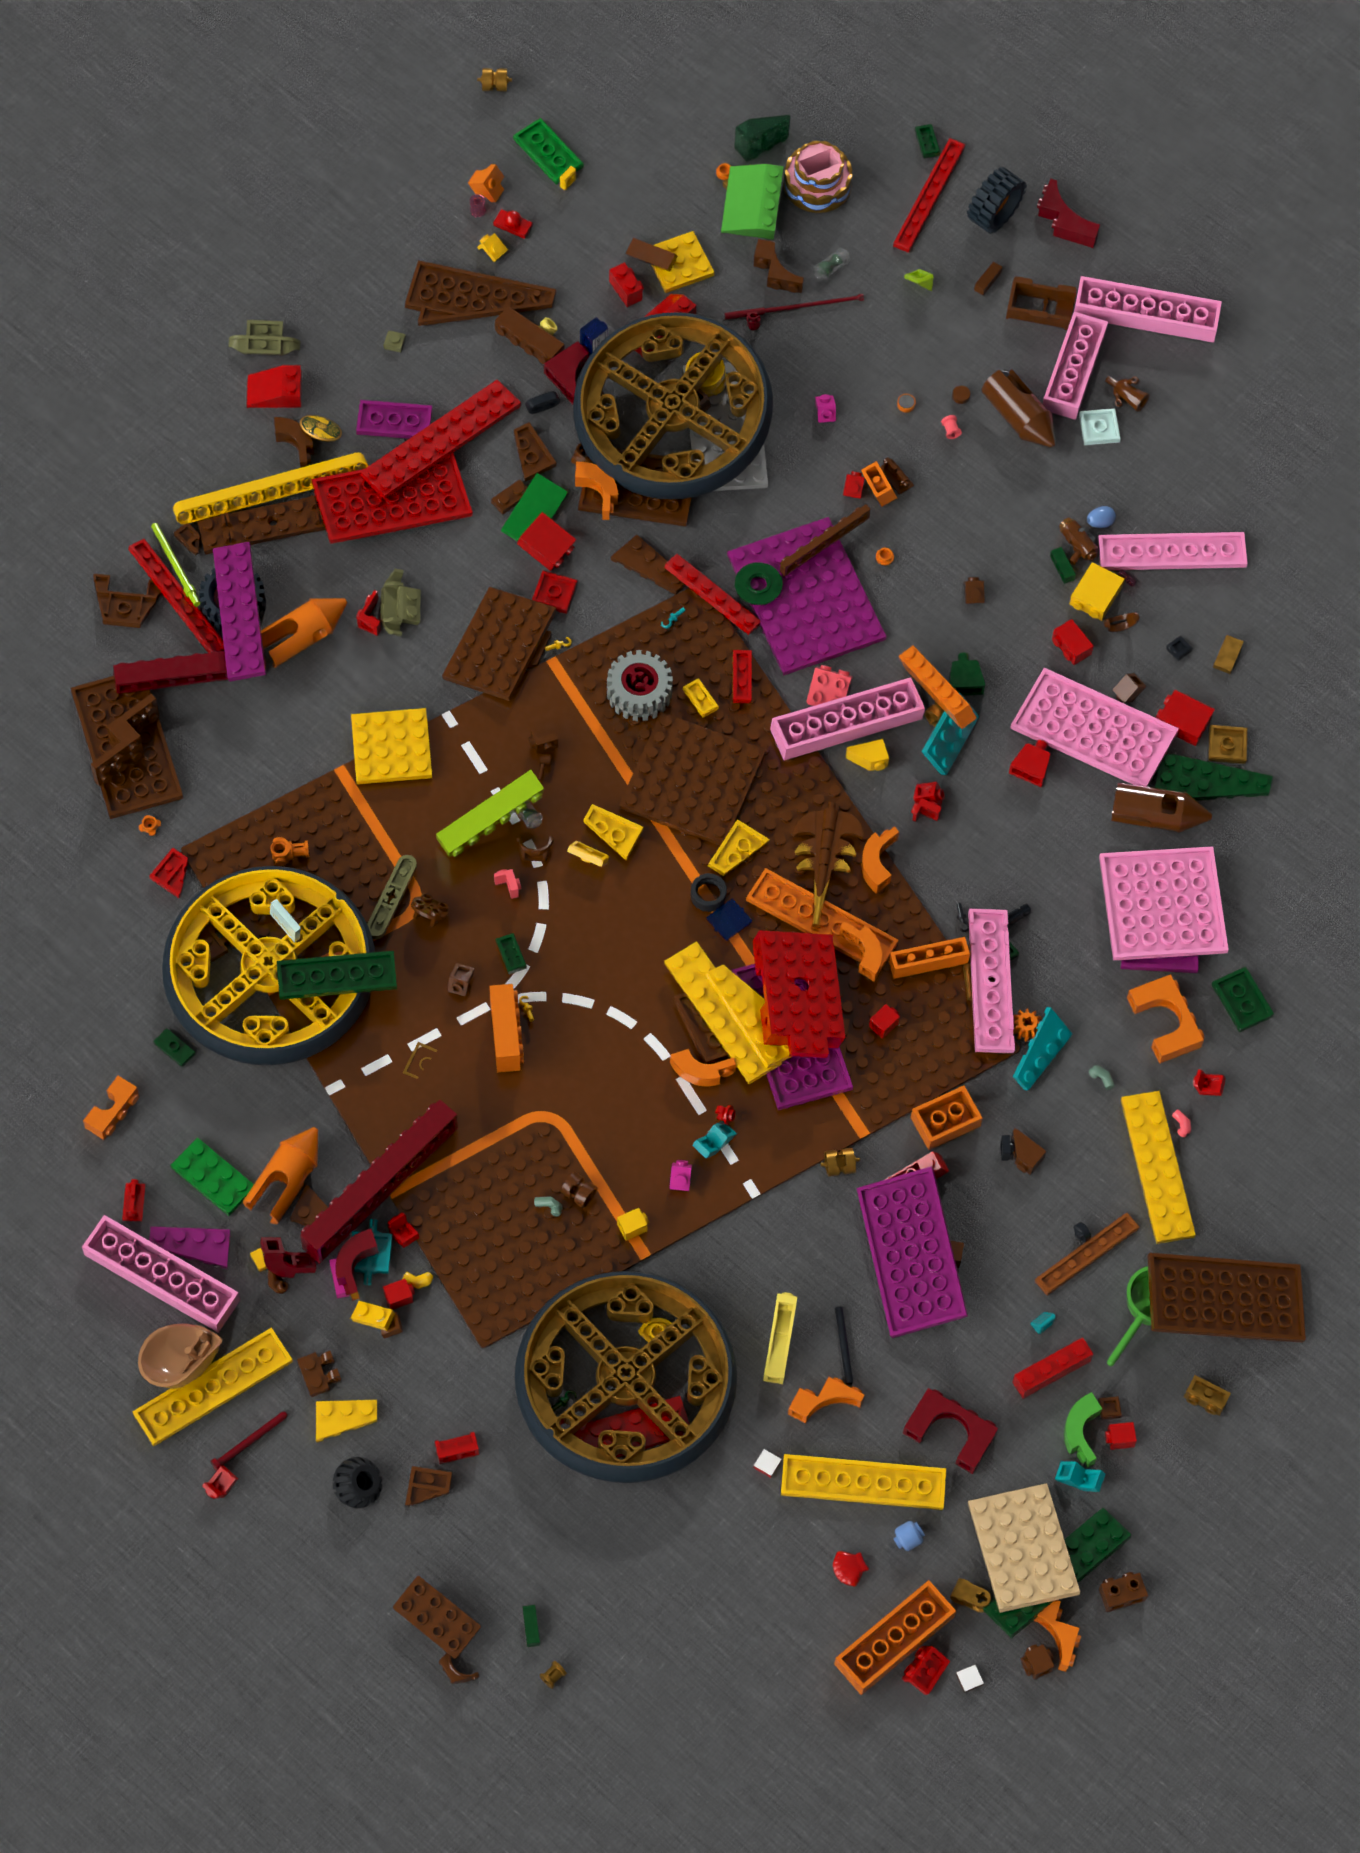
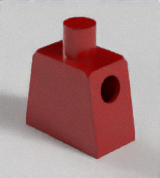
(1031, 763)

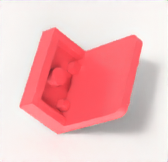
(828, 685)

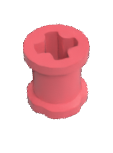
(951, 427)

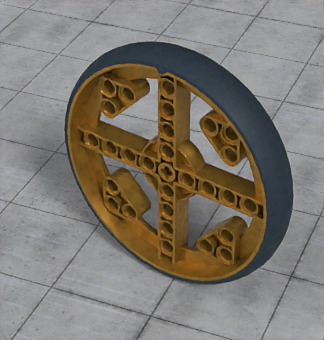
(673, 405)
(648, 1292)

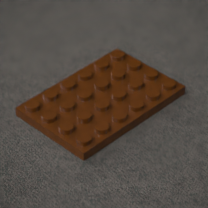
(638, 506)
(499, 643)

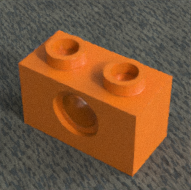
(879, 483)

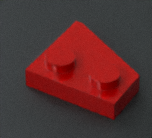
(171, 872)

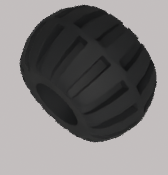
(357, 1482)

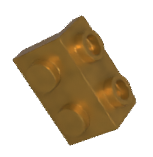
(1206, 1395)

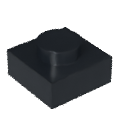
(1006, 1147)

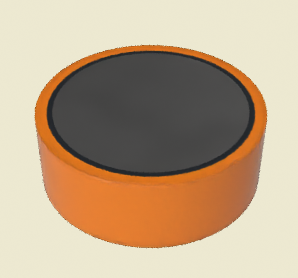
(906, 403)

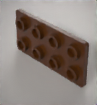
(436, 1617)

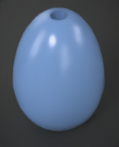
(1101, 517)

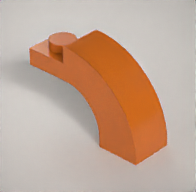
(868, 944)
(700, 1073)

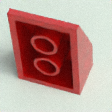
(275, 388)

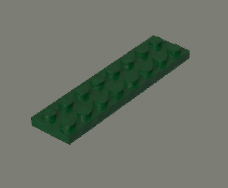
(1087, 1550)

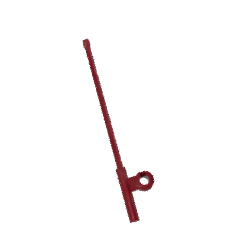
(754, 319)

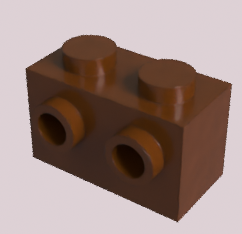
(1123, 1591)

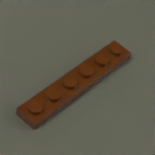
(820, 543)

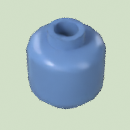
(909, 1535)

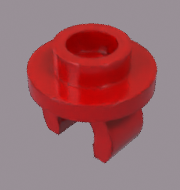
(726, 1114)

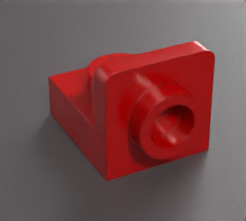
(929, 792)

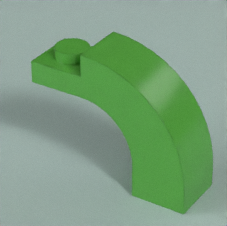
(1081, 1413)

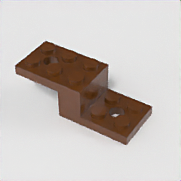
(125, 740)

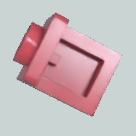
(508, 877)

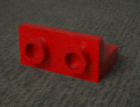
(925, 1669)

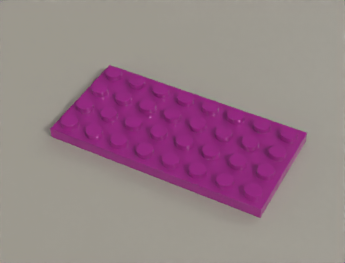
(798, 1077)
(912, 1252)

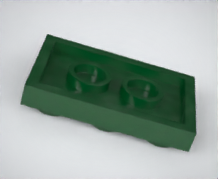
(1242, 999)

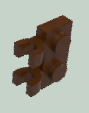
(313, 1374)

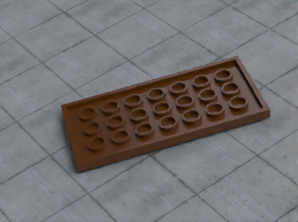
(144, 782)
(1226, 1297)

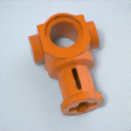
(290, 850)

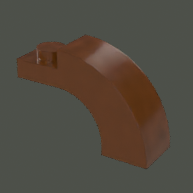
(291, 432)

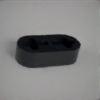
(542, 402)

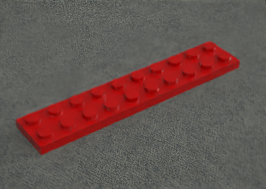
(440, 439)

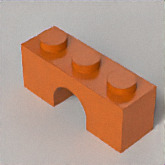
(103, 1121)

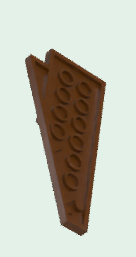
(458, 294)

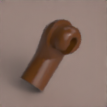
(276, 1284)

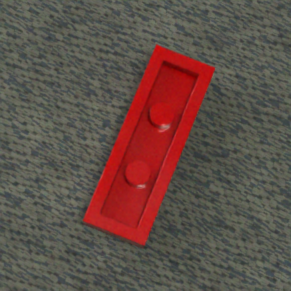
(742, 676)

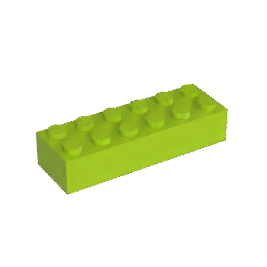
(490, 813)

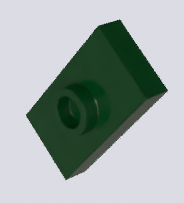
(927, 141)
(511, 953)
(174, 1047)

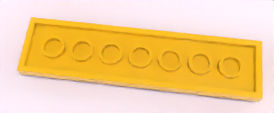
(690, 971)
(1158, 1167)
(215, 1387)
(863, 1481)

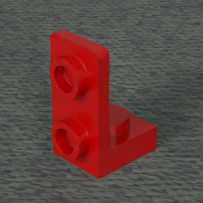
(366, 622)

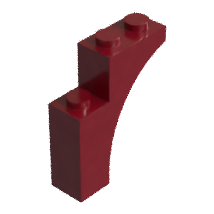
(1066, 223)

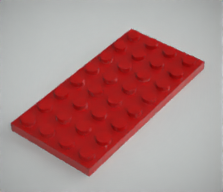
(357, 511)

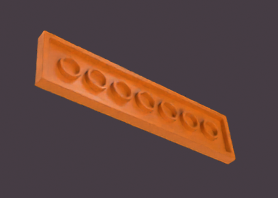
(796, 908)

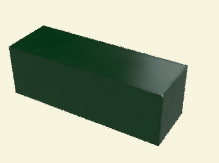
(1062, 565)
(531, 1626)

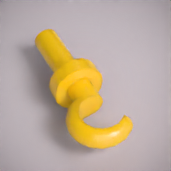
(557, 644)
(527, 1008)

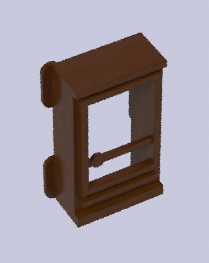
(1063, 295)

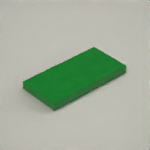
(547, 150)
(539, 497)

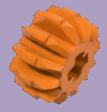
(1020, 1022)

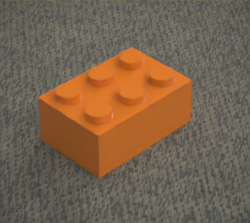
(946, 1117)

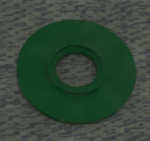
(753, 596)

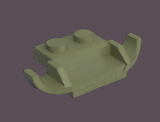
(264, 338)
(398, 604)

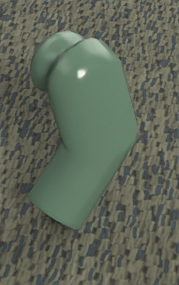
(1103, 1074)
(550, 1202)

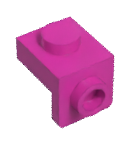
(825, 408)
(680, 1175)

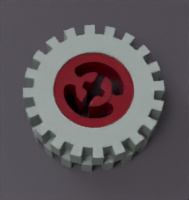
(646, 698)

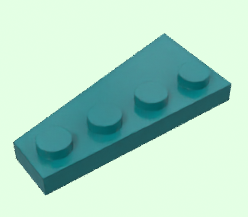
(1048, 1041)

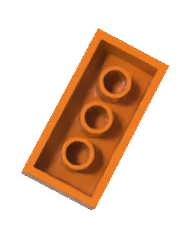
(506, 1028)

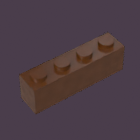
(528, 335)

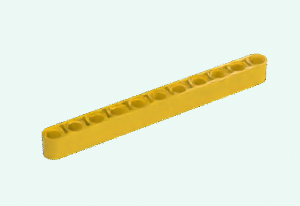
(262, 489)

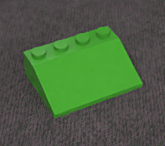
(752, 200)

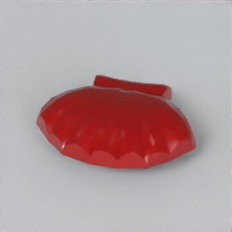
(849, 1567)

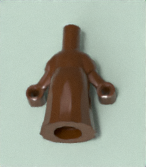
(1132, 395)

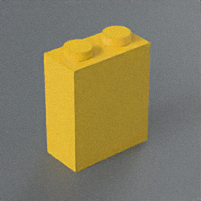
(1096, 591)

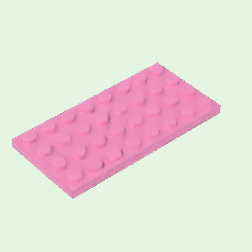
(1094, 728)

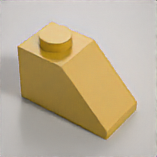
(869, 755)

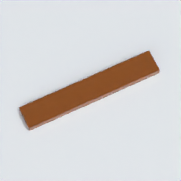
(1087, 1254)

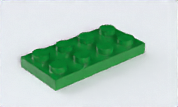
(212, 1176)

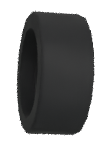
(708, 878)

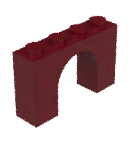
(935, 1407)

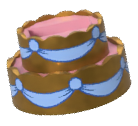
(818, 177)

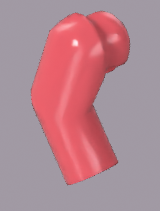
(1185, 1123)

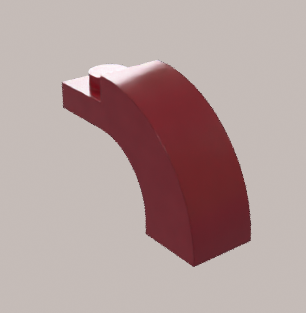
(285, 1263)

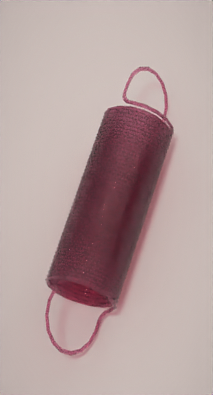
(1128, 579)

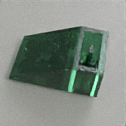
(760, 135)

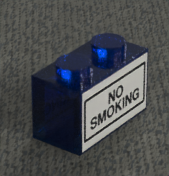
(593, 334)

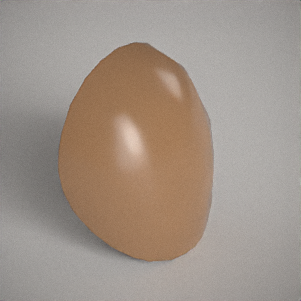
(177, 1354)

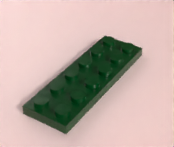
(336, 975)

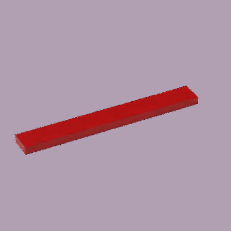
(929, 195)
(176, 596)

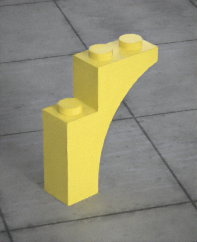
(780, 1338)

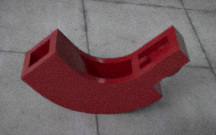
(351, 1253)

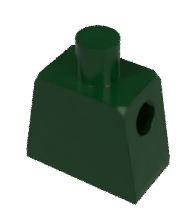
(967, 676)

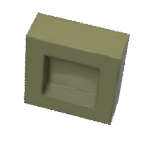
(394, 341)

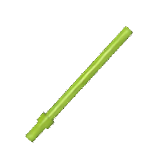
(189, 589)

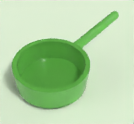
(1139, 1306)

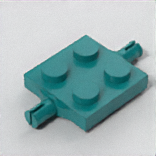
(379, 1262)

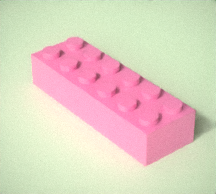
(1075, 365)

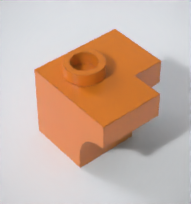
(487, 182)

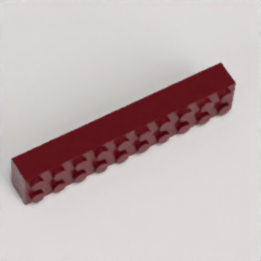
(378, 1181)

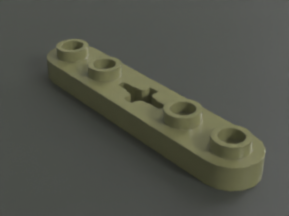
(399, 882)

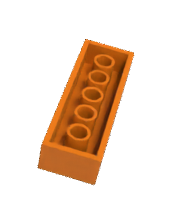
(895, 1637)

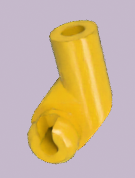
(418, 1281)

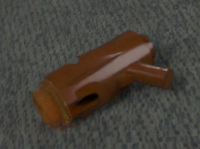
(1080, 539)

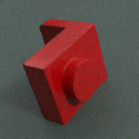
(854, 485)
(929, 809)
(1208, 1083)
(402, 1230)
(220, 1483)

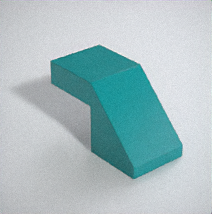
(715, 1140)
(1078, 1477)

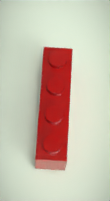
(1052, 1368)

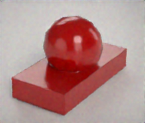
(513, 223)

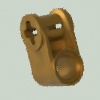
(968, 1595)

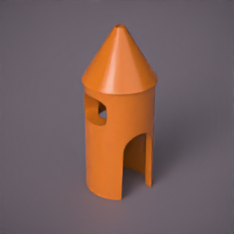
(307, 623)
(290, 1165)

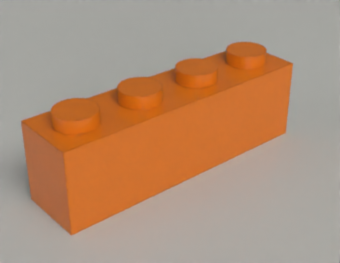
(929, 957)

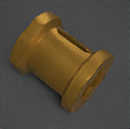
(553, 1674)

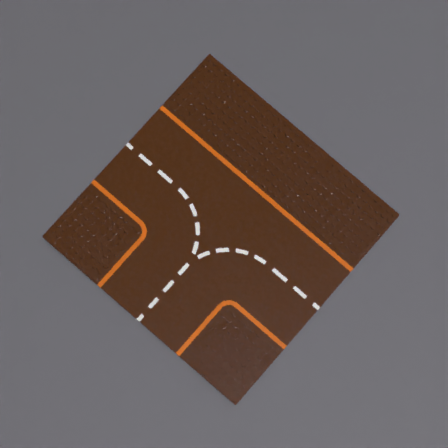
(595, 947)

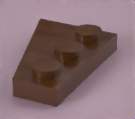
(532, 452)

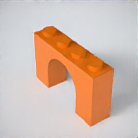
(1166, 993)

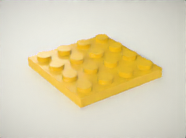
(391, 746)

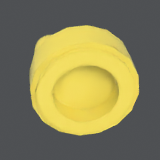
(548, 325)

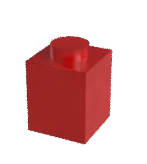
(884, 1021)
(398, 1294)
(1121, 1436)

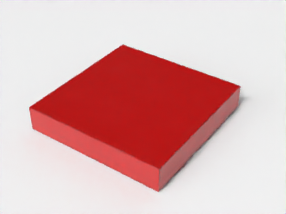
(555, 591)

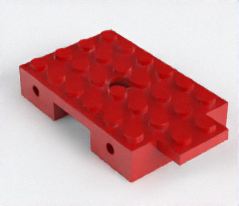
(792, 1017)

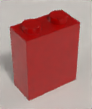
(547, 542)
(1187, 715)

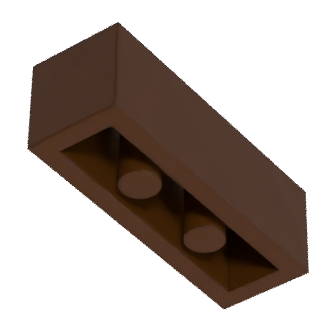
(988, 278)

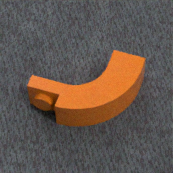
(592, 476)
(873, 871)

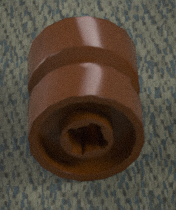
(584, 1194)

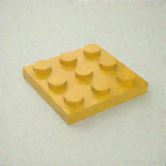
(689, 266)

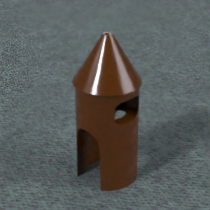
(1020, 408)
(1157, 808)

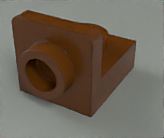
(460, 979)

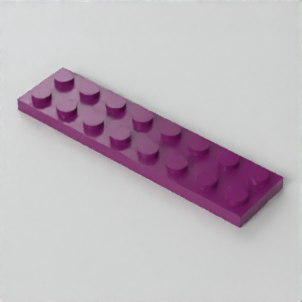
(239, 611)

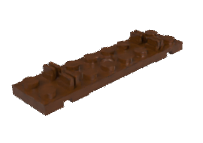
(254, 525)

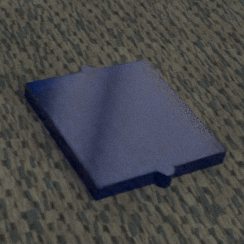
(729, 919)

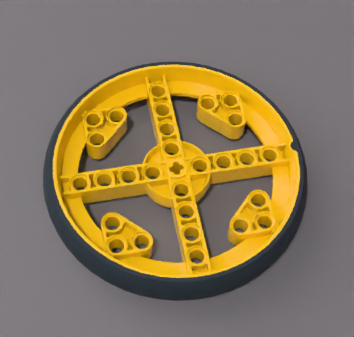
(183, 947)

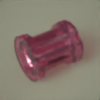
(477, 205)

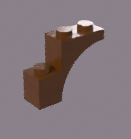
(778, 276)

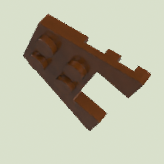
(122, 607)

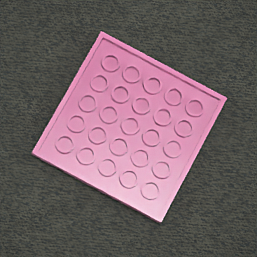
(1163, 903)

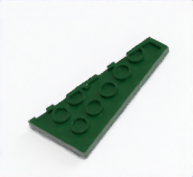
(1209, 780)

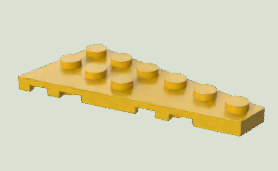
(745, 1008)

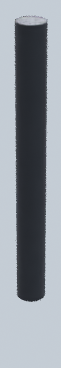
(844, 1345)

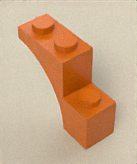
(833, 1392)
(1065, 1635)

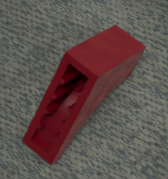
(565, 367)

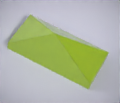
(921, 278)

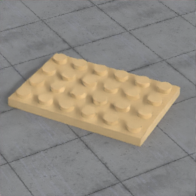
(1023, 1548)

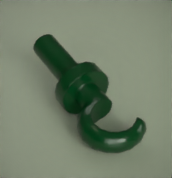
(563, 1401)

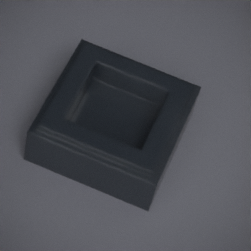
(1179, 648)

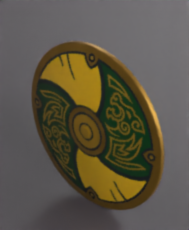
(320, 428)

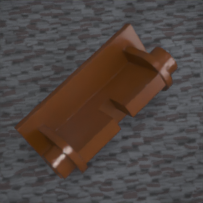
(896, 476)

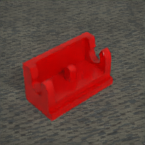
(457, 1448)

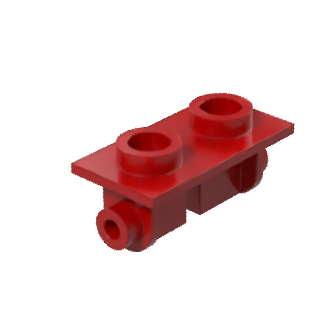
(133, 1201)

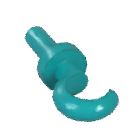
(673, 617)

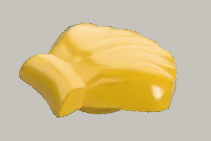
(653, 1328)

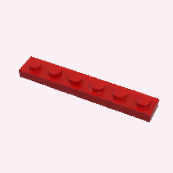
(712, 594)

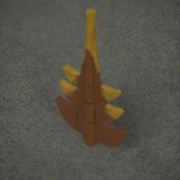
(827, 829)

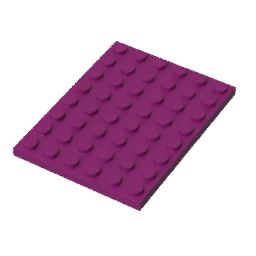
(820, 602)

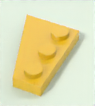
(613, 829)
(736, 847)
(341, 1416)

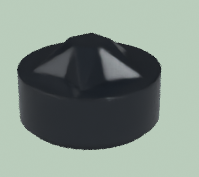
(1082, 1232)

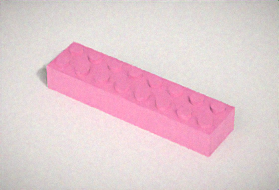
(1148, 309)
(847, 718)
(161, 1273)

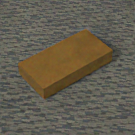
(1228, 654)

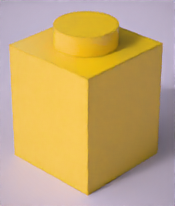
(632, 1224)

